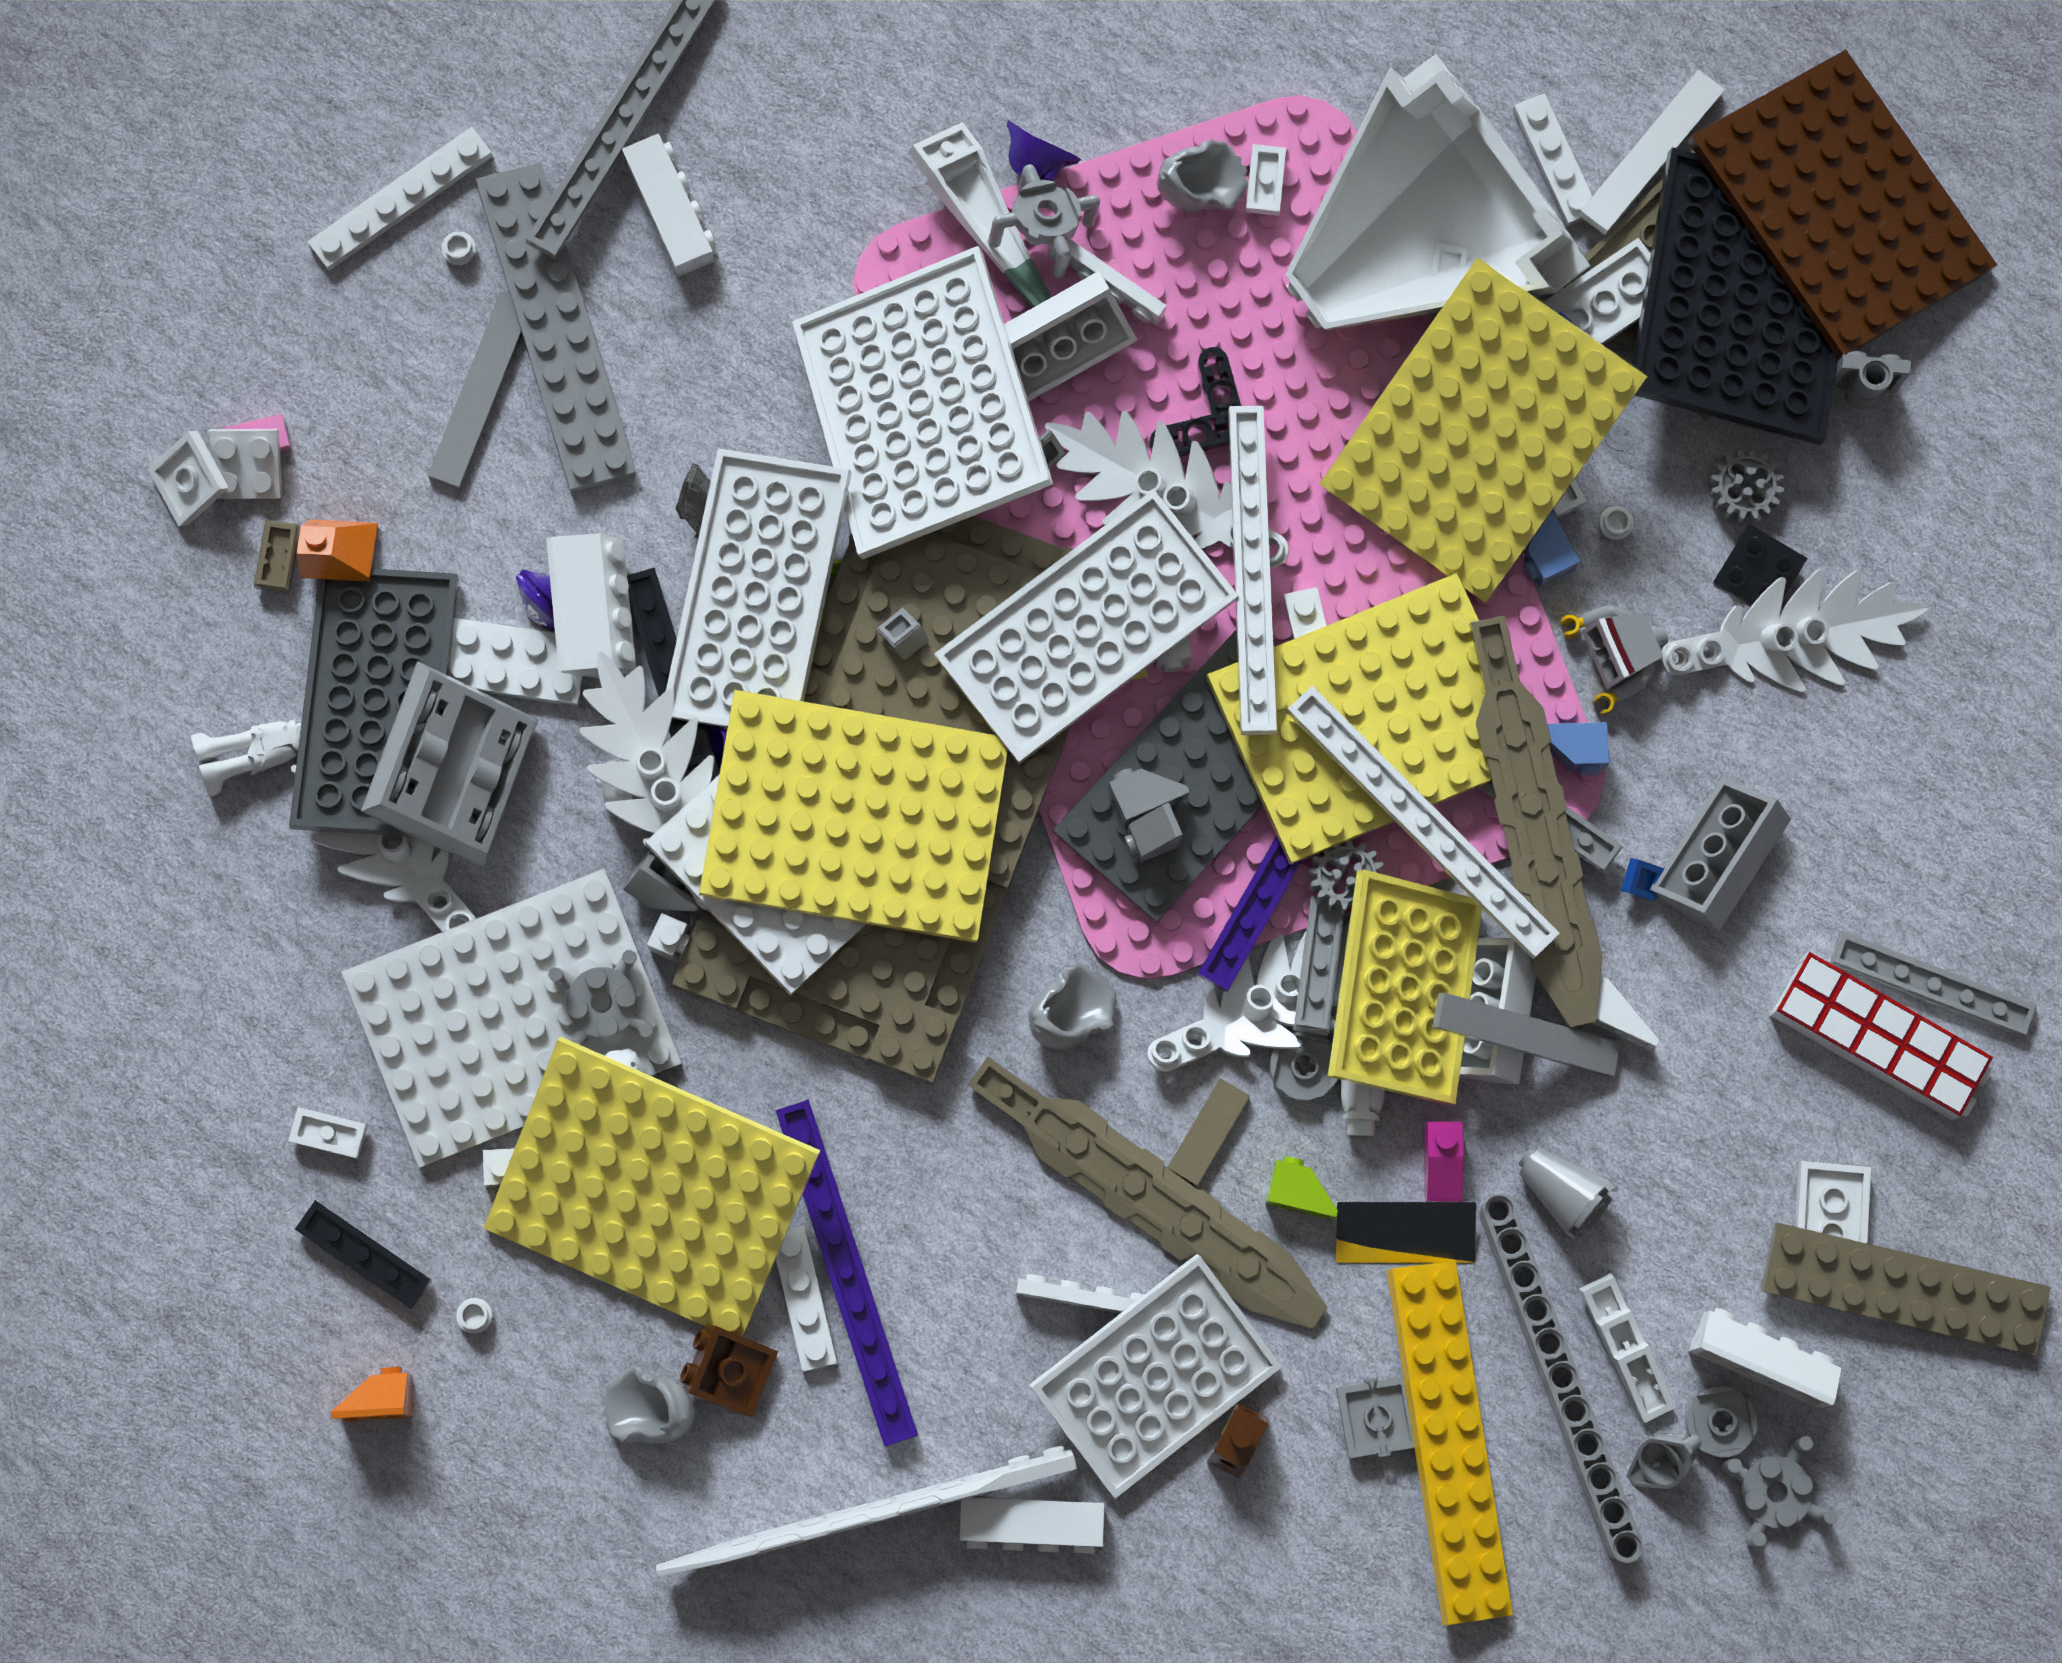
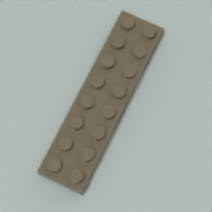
(1905, 1289)

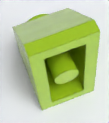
(1299, 1190)

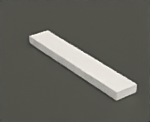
(1651, 152)

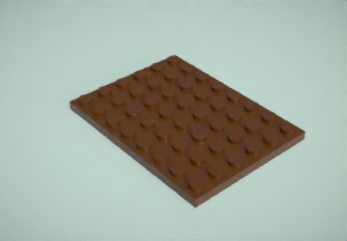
(1842, 203)

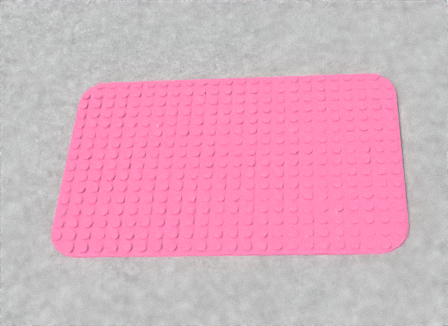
(1316, 387)

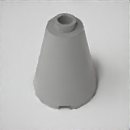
(1566, 1190)

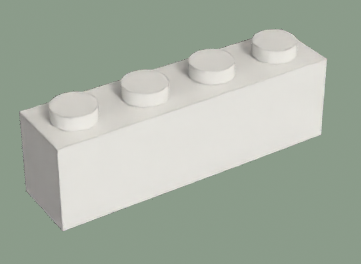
(668, 204)
(1031, 1522)

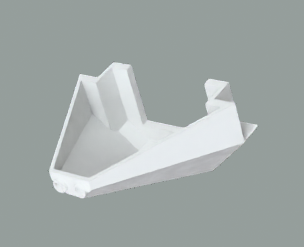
(1420, 175)

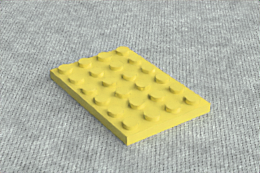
(1398, 957)

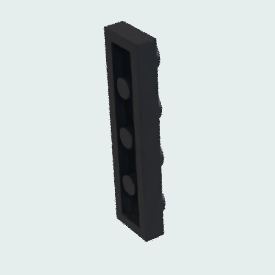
(363, 1254)

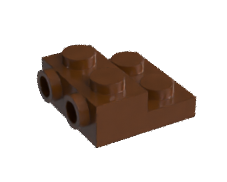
(728, 1369)

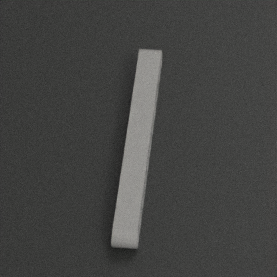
(1557, 1396)

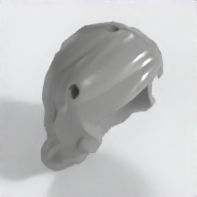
(1203, 178)
(1072, 1008)
(647, 1408)

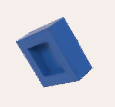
(1640, 878)

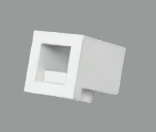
(669, 938)

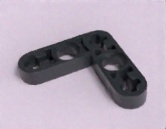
(1217, 411)

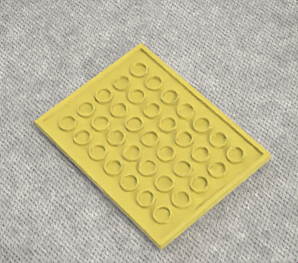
(1482, 429)
(1402, 681)
(854, 816)
(650, 1188)

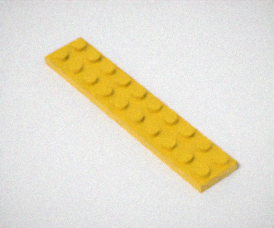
(1449, 1443)

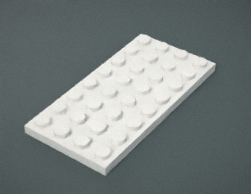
(756, 583)
(1086, 626)

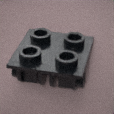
(1757, 564)

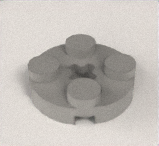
(1288, 1078)
(1733, 1405)

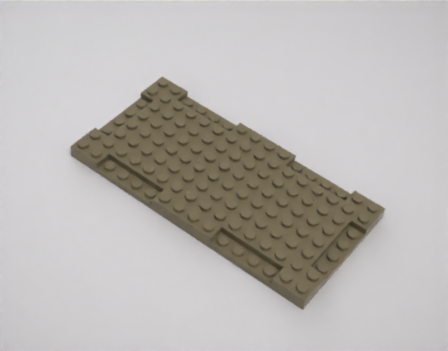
(890, 989)

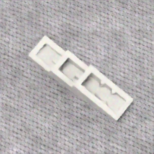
(1627, 1348)

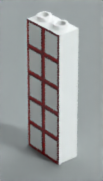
(1883, 1037)

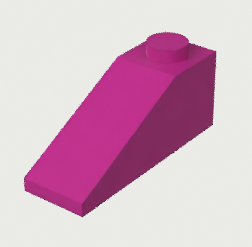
(1443, 1161)

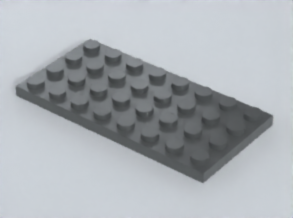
(356, 680)
(1192, 748)

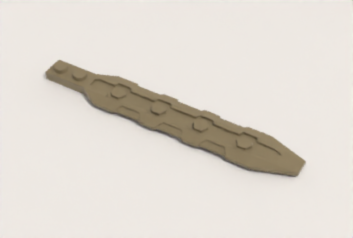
(1535, 825)
(1155, 1198)

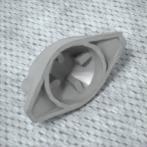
(1663, 1460)

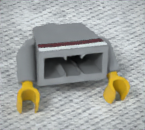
(1621, 648)

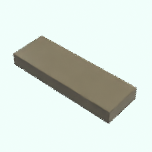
(1208, 1132)

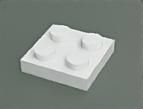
(248, 462)
(188, 478)

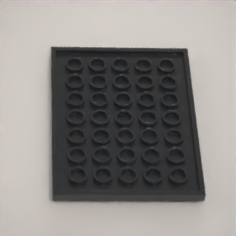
(1721, 321)

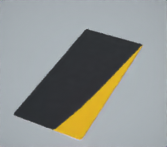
(1405, 1232)

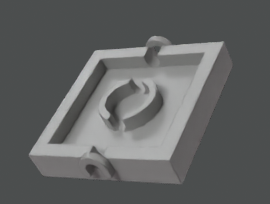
(1375, 1417)

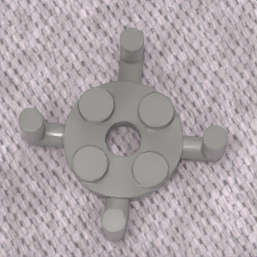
(1040, 228)
(602, 980)
(1797, 1488)

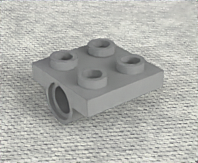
(1869, 377)

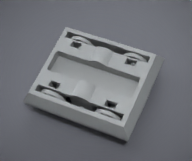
(454, 762)

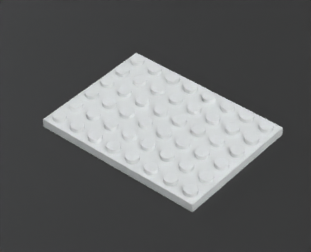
(922, 402)
(475, 1017)

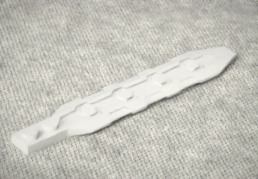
(1019, 1471)

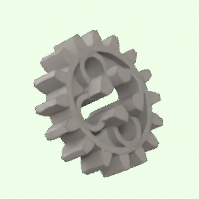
(1728, 482)
(1328, 882)

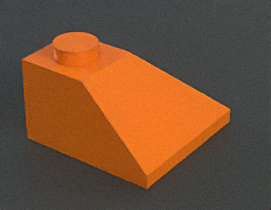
(336, 549)
(378, 1398)

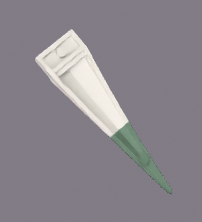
(967, 187)

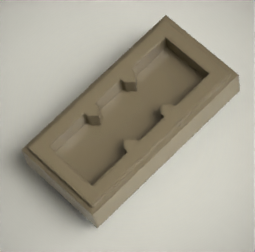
(277, 556)

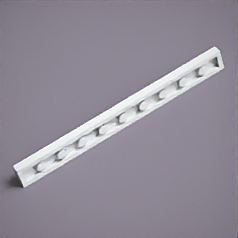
(1252, 571)
(1422, 822)

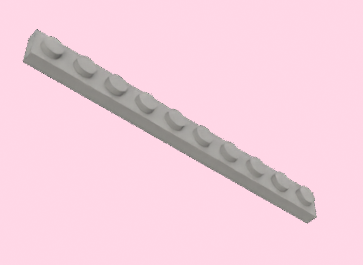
(617, 125)

